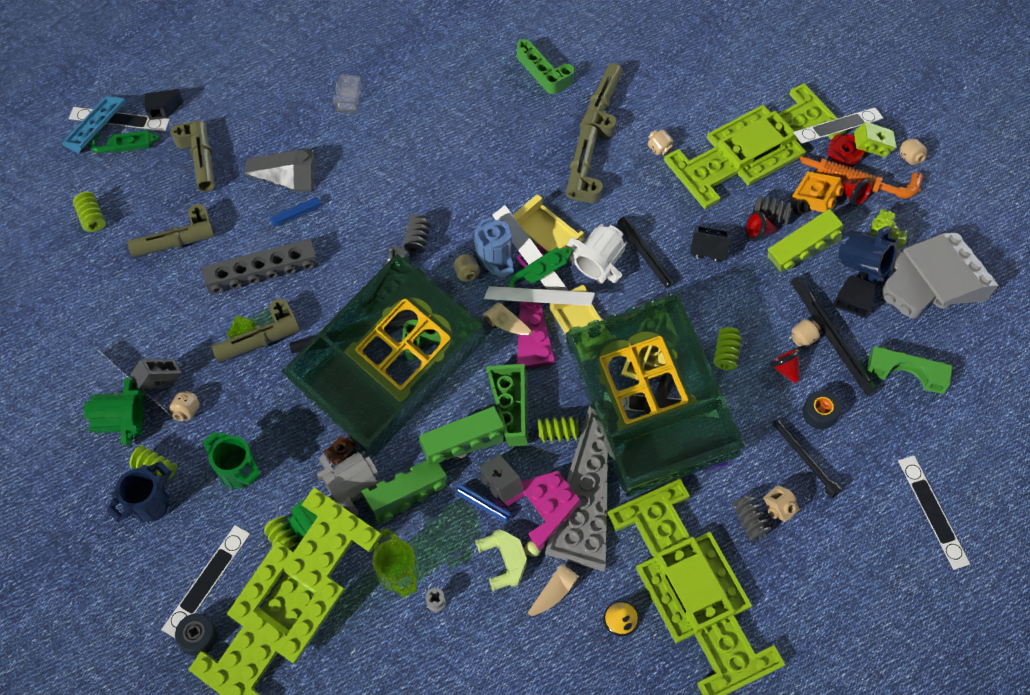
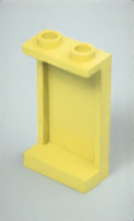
(544, 226)
(574, 315)

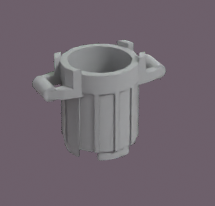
(348, 479)

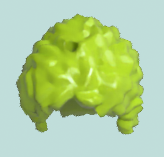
(886, 219)

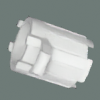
(599, 253)

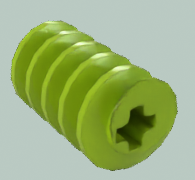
(89, 212)
(727, 348)
(558, 429)
(145, 457)
(277, 531)

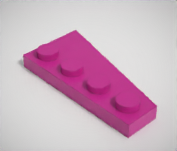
(536, 348)

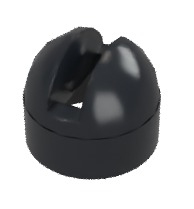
(800, 210)

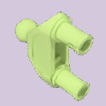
(512, 554)

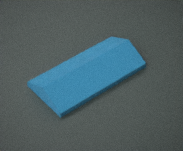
(93, 123)

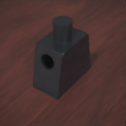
(856, 295)

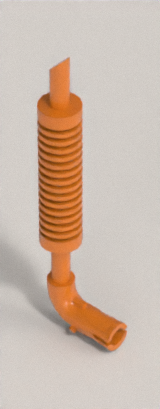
(844, 173)

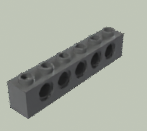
(251, 263)

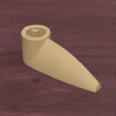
(506, 320)
(555, 590)

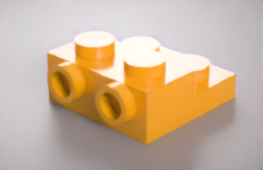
(819, 191)

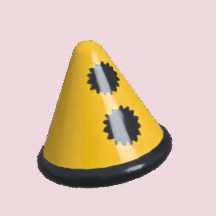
(621, 618)

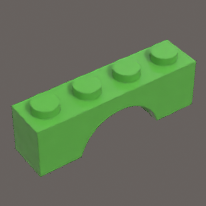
(932, 374)

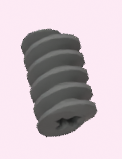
(773, 209)
(416, 234)
(751, 518)

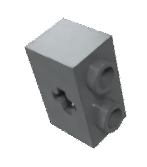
(155, 373)
(501, 478)

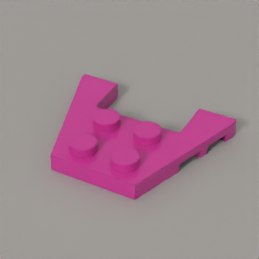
(552, 500)

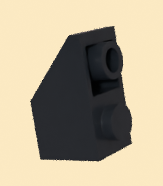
(162, 103)

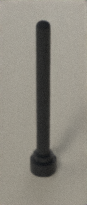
(832, 488)

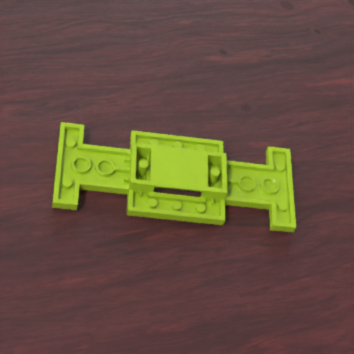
(746, 138)
(703, 586)
(295, 606)

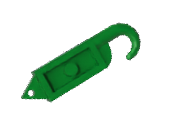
(125, 142)
(542, 266)

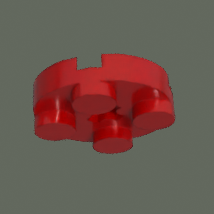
(842, 157)

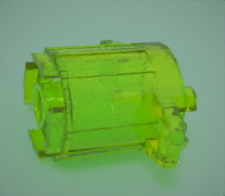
(395, 564)

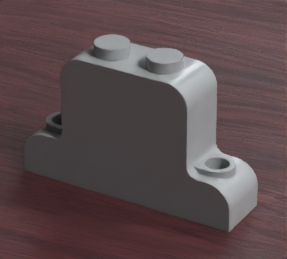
(908, 289)

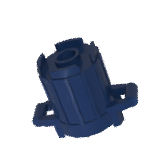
(870, 253)
(141, 494)

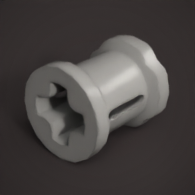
(434, 606)

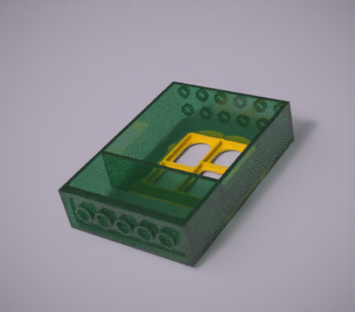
(358, 391)
(668, 439)

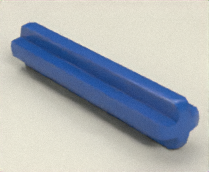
(295, 211)
(483, 503)

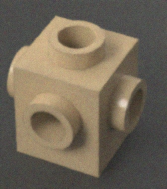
(781, 503)

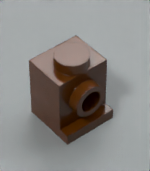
(335, 455)

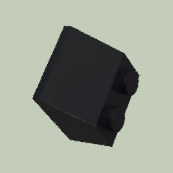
(710, 243)

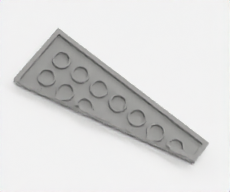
(584, 532)

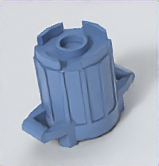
(494, 247)

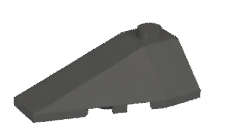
(290, 169)

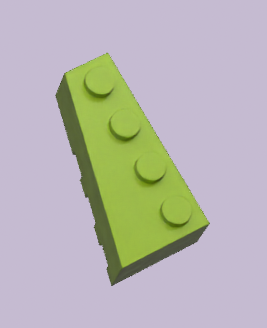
(806, 241)

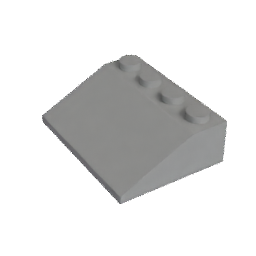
(951, 269)

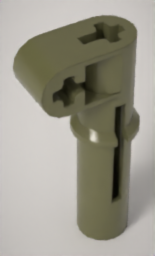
(600, 102)
(195, 135)
(579, 181)
(176, 236)
(260, 335)

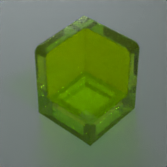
(240, 325)

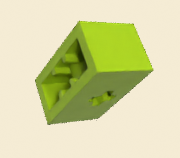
(874, 139)

